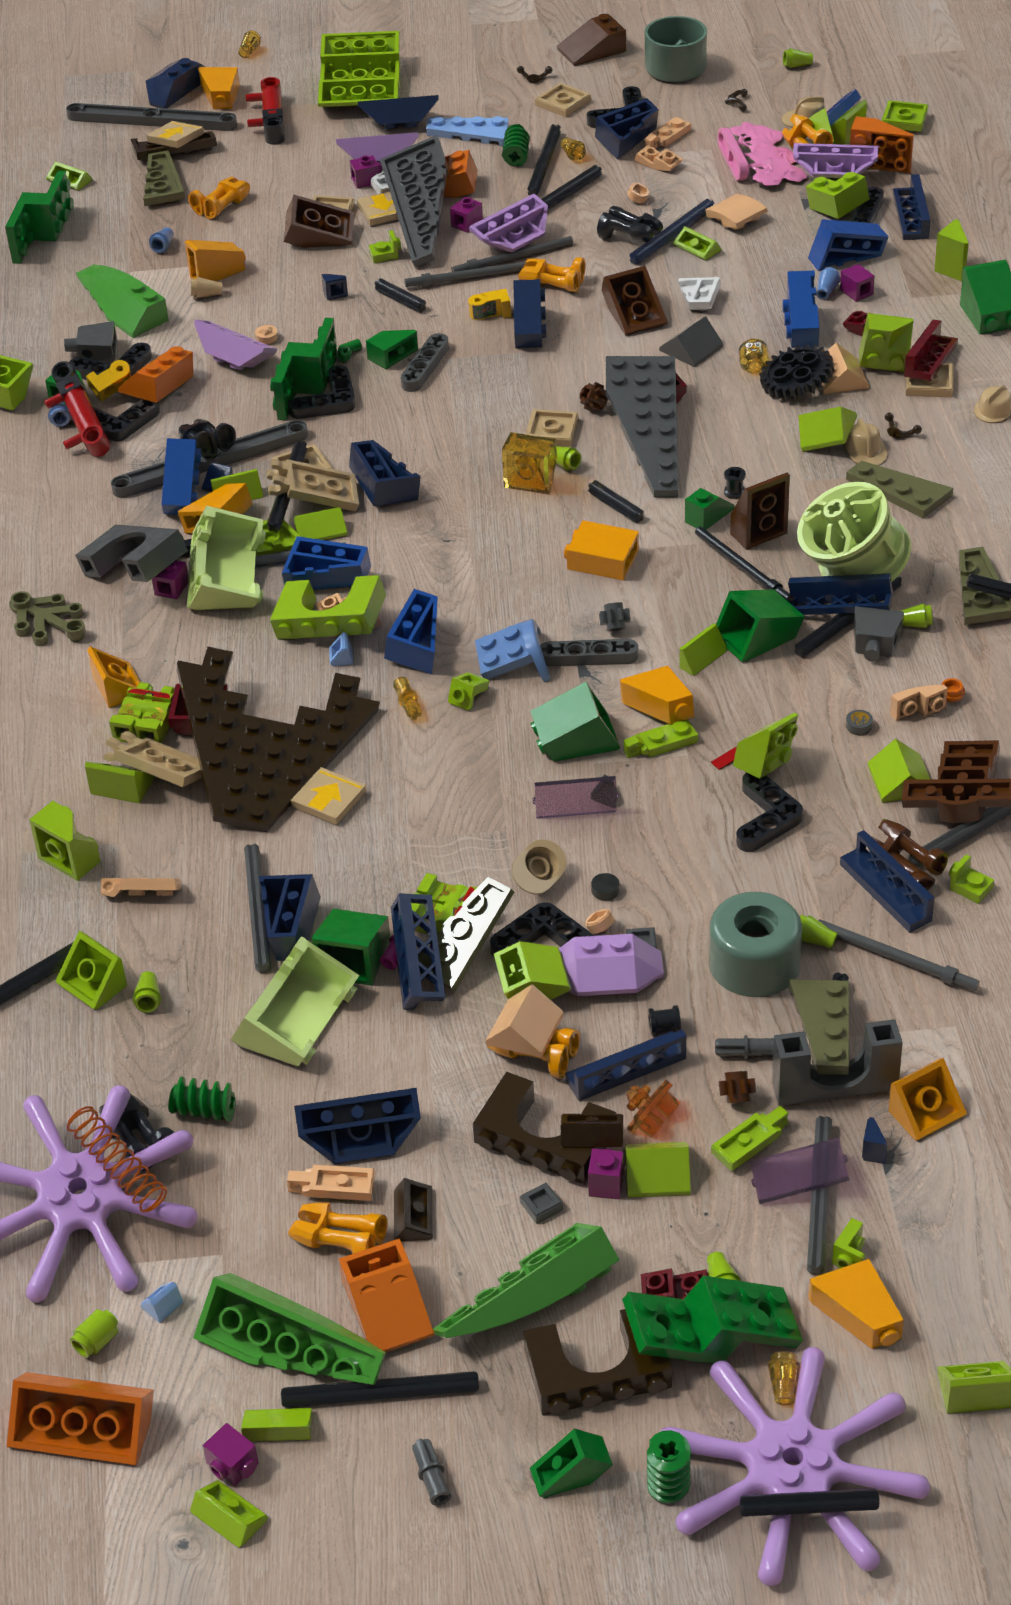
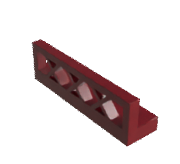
(923, 352)

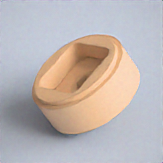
(638, 193)
(266, 334)
(599, 921)

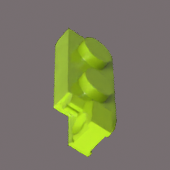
(661, 739)
(749, 1138)

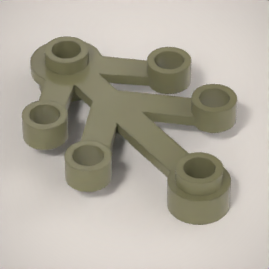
(23, 603)

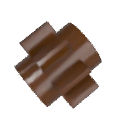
(593, 397)
(737, 1087)

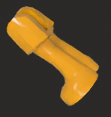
(802, 129)
(227, 191)
(562, 277)
(561, 1047)
(317, 1219)

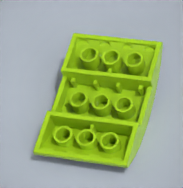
(359, 67)

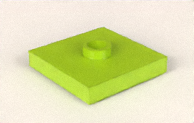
(905, 115)

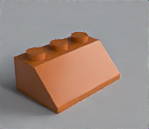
(160, 375)

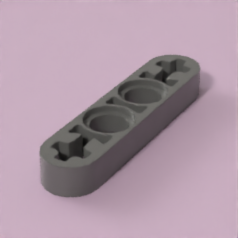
(422, 361)
(626, 652)

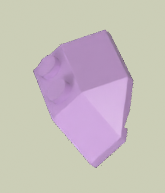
(378, 146)
(834, 159)
(513, 225)
(232, 346)
(610, 964)

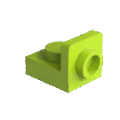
(385, 251)
(464, 688)
(969, 881)
(849, 1245)

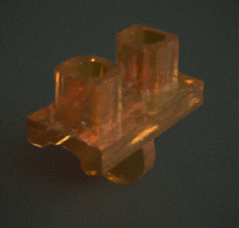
(660, 1100)

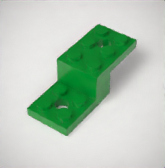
(39, 217)
(304, 368)
(711, 1320)

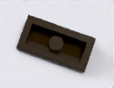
(591, 1130)
(412, 1211)

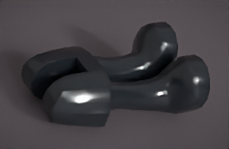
(639, 228)
(208, 437)
(136, 1116)

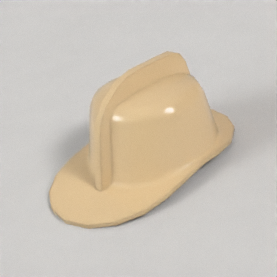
(806, 107)
(994, 404)
(865, 444)
(539, 866)

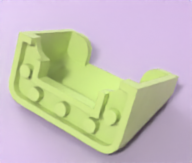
(224, 561)
(296, 1005)

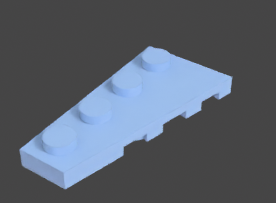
(467, 128)

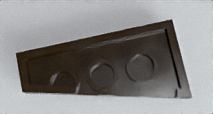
(203, 142)

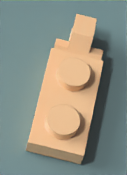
(668, 133)
(137, 886)
(333, 1182)

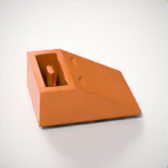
(893, 143)
(460, 174)
(385, 1296)

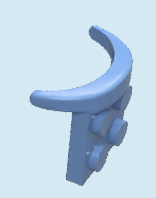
(511, 649)

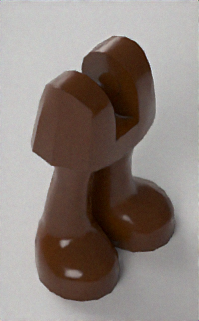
(899, 839)

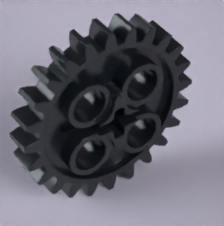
(797, 372)

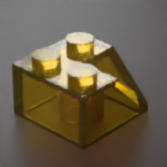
(529, 463)

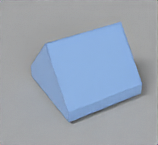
(341, 651)
(162, 1301)

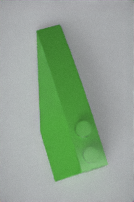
(124, 299)
(544, 1277)
(282, 1334)

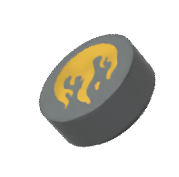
(859, 722)

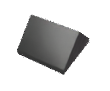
(693, 343)

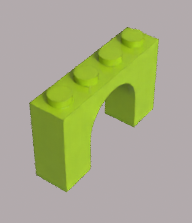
(354, 615)

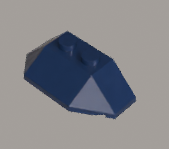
(173, 82)
(399, 110)
(359, 1125)

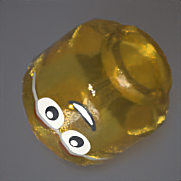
(753, 355)

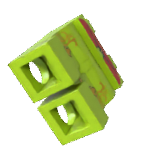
(143, 712)
(446, 899)

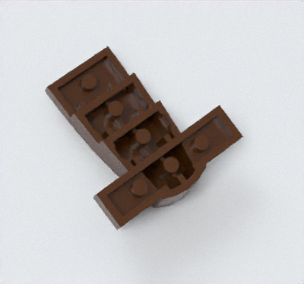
(963, 784)

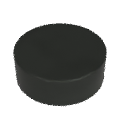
(605, 886)

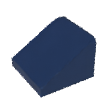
(334, 286)
(215, 471)
(874, 1143)

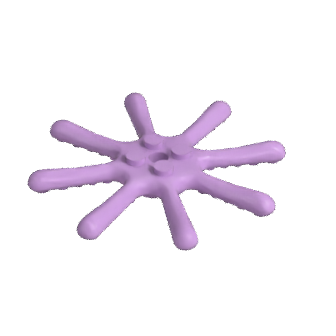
(92, 1207)
(807, 1446)

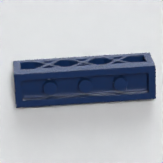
(918, 210)
(839, 592)
(886, 883)
(407, 953)
(627, 1065)

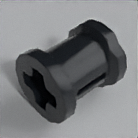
(734, 482)
(664, 1019)

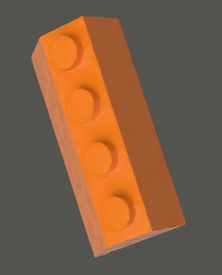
(79, 1418)

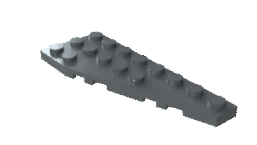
(417, 190)
(645, 404)

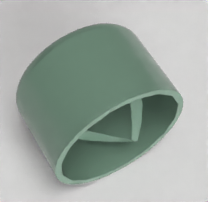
(675, 48)
(759, 963)

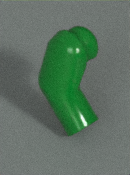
(345, 350)

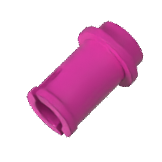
(389, 958)

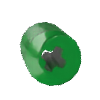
(515, 145)
(202, 1100)
(668, 1466)

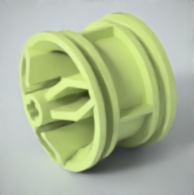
(854, 533)

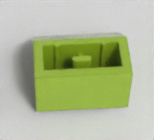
(767, 747)
(532, 964)

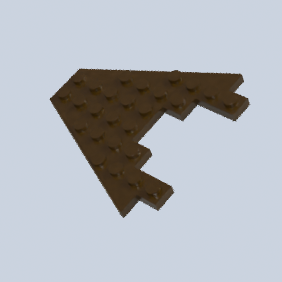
(256, 762)

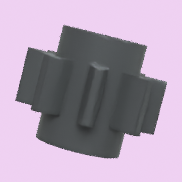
(614, 616)

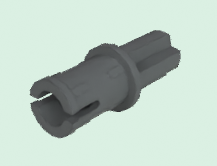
(744, 1047)
(431, 1472)

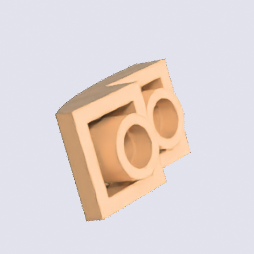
(658, 160)
(921, 699)

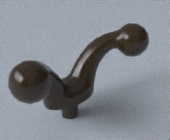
(534, 77)
(732, 99)
(895, 432)

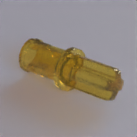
(407, 697)

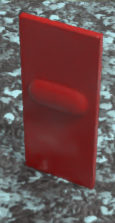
(724, 759)

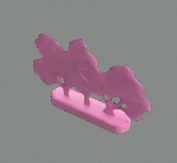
(773, 159)

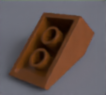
(594, 40)
(317, 224)
(633, 300)
(761, 512)

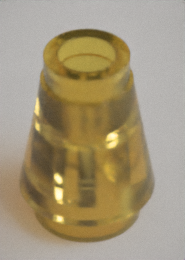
(250, 42)
(573, 148)
(784, 1376)

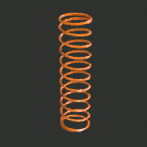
(120, 1162)

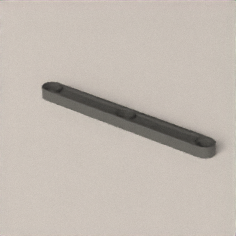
(150, 116)
(243, 448)

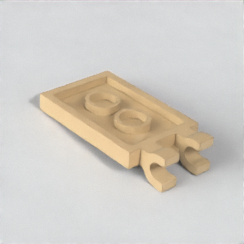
(314, 484)
(155, 759)

